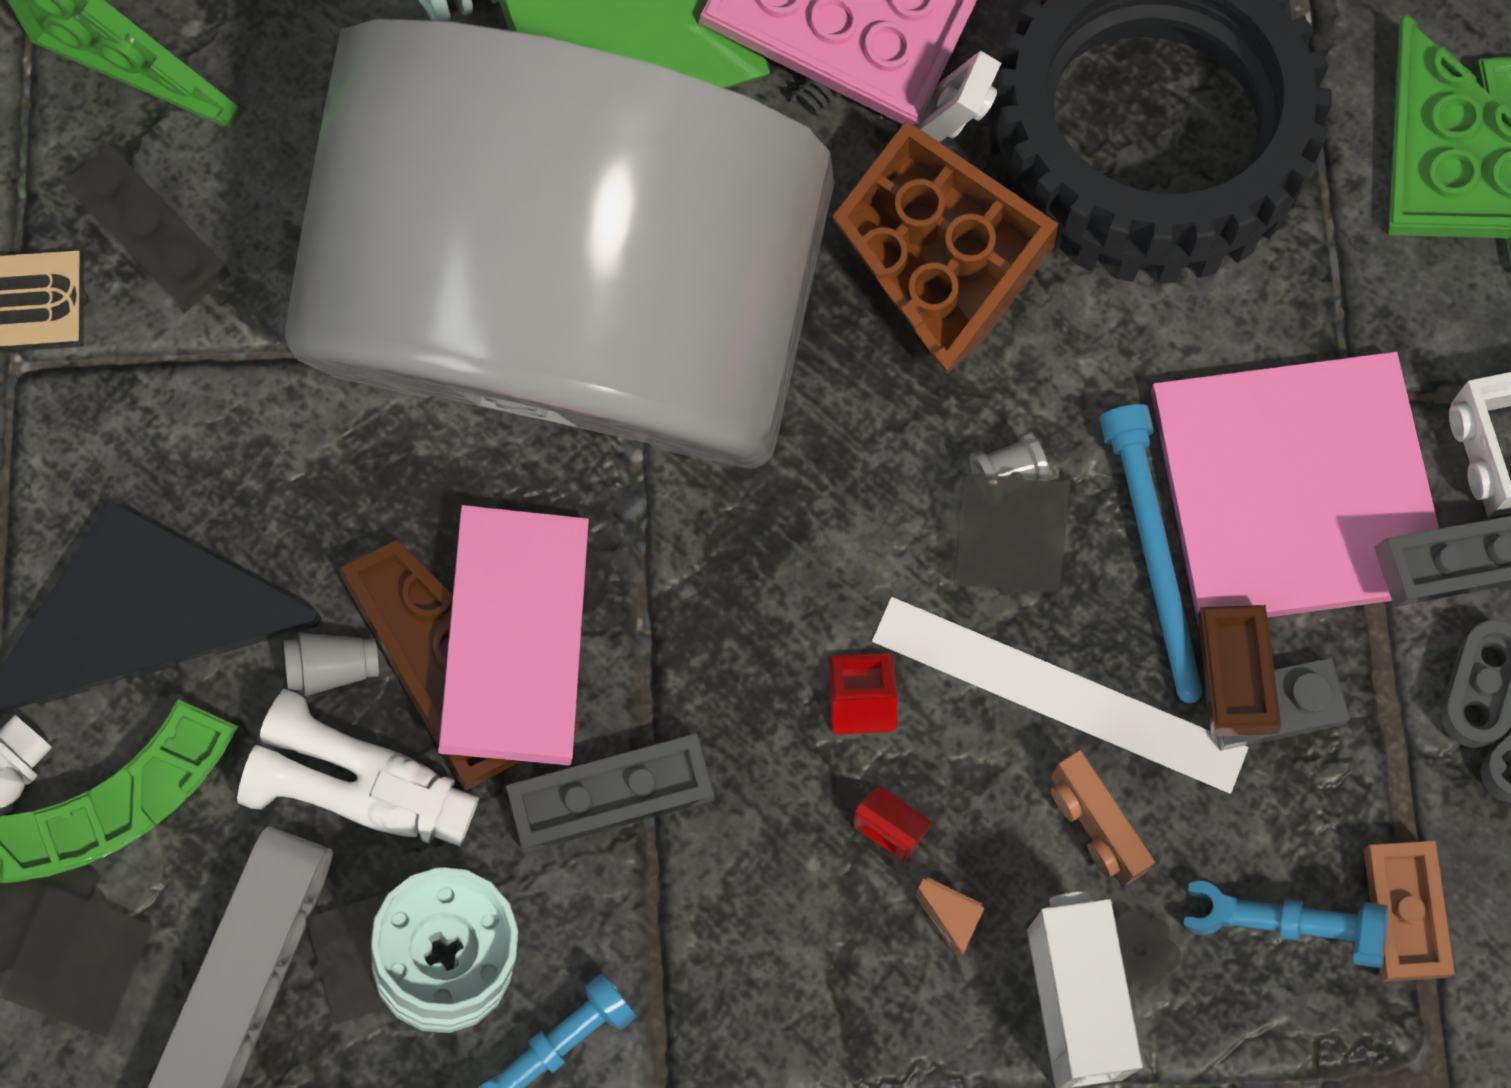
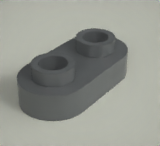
(1480, 687)

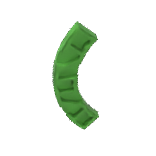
(122, 806)

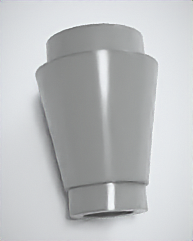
(328, 661)

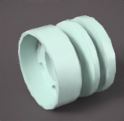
(457, 914)

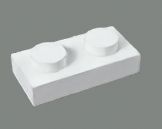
(960, 97)

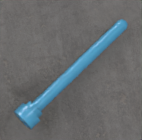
(1128, 433)

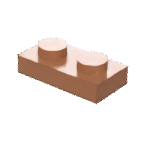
(1114, 842)
(1417, 926)

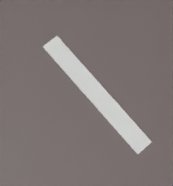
(1059, 694)

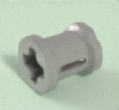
(1022, 456)

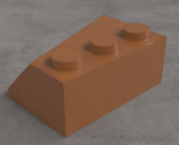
(943, 241)

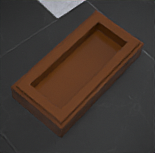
(1239, 670)

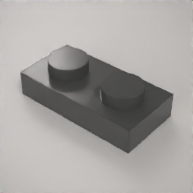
(1307, 701)

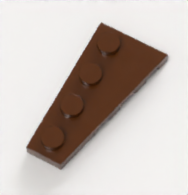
(412, 625)

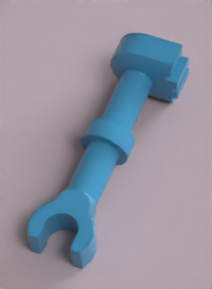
(1292, 920)
(548, 1050)

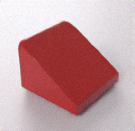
(863, 693)
(891, 823)

